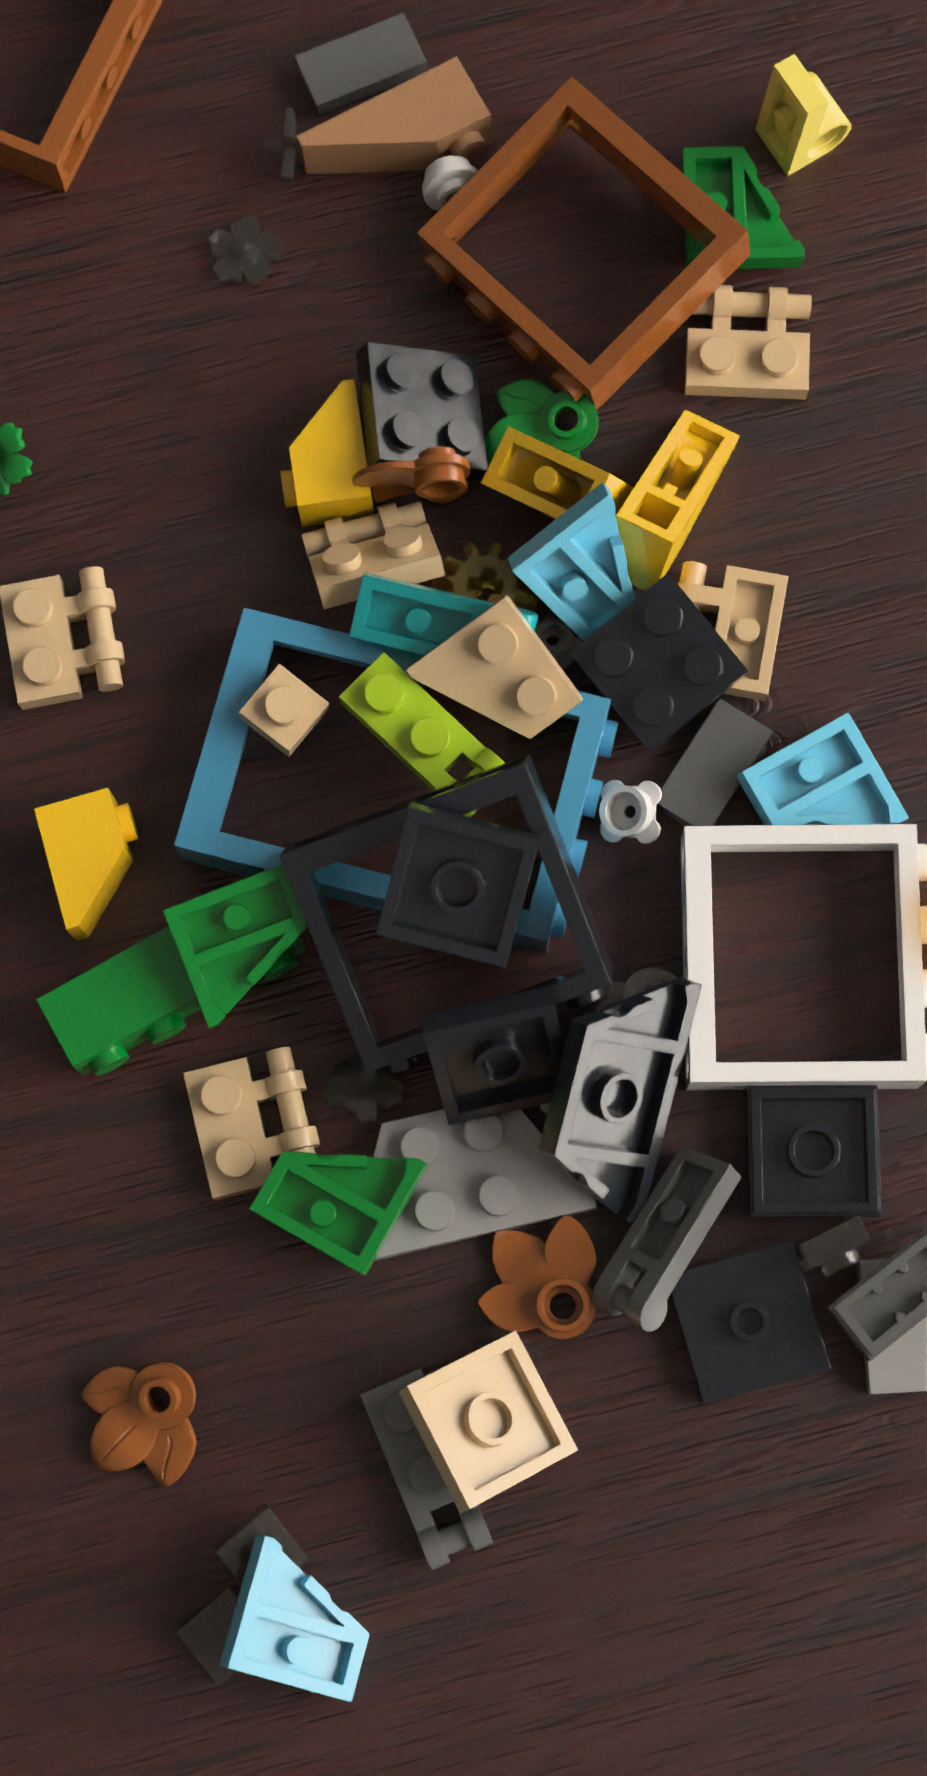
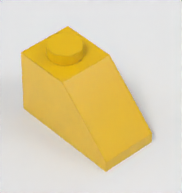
(326, 460)
(546, 476)
(86, 854)

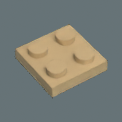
(487, 1421)

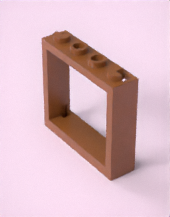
(86, 99)
(576, 108)

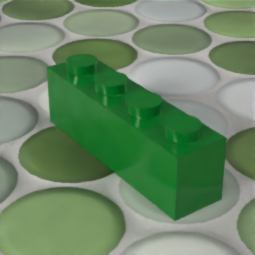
(130, 1000)

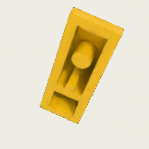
(671, 496)

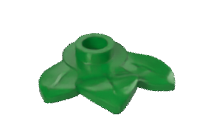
(534, 411)

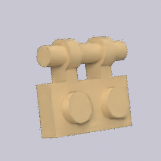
(747, 361)
(386, 544)
(747, 618)
(42, 639)
(232, 1126)

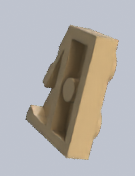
(500, 671)

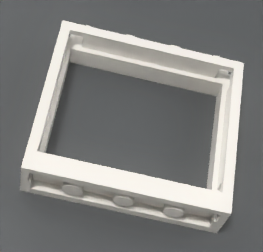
(910, 867)

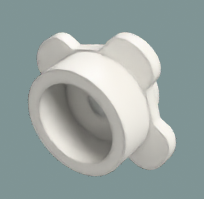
(613, 806)

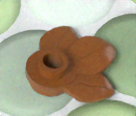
(434, 475)
(536, 1273)
(136, 1427)

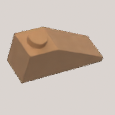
(402, 127)

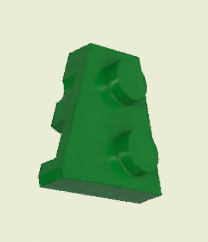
(733, 184)
(235, 937)
(339, 1201)

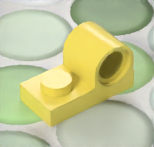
(799, 117)

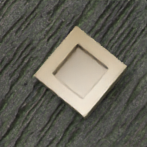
(284, 710)

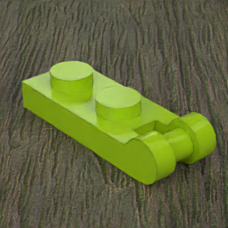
(414, 724)

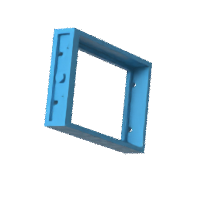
(200, 827)

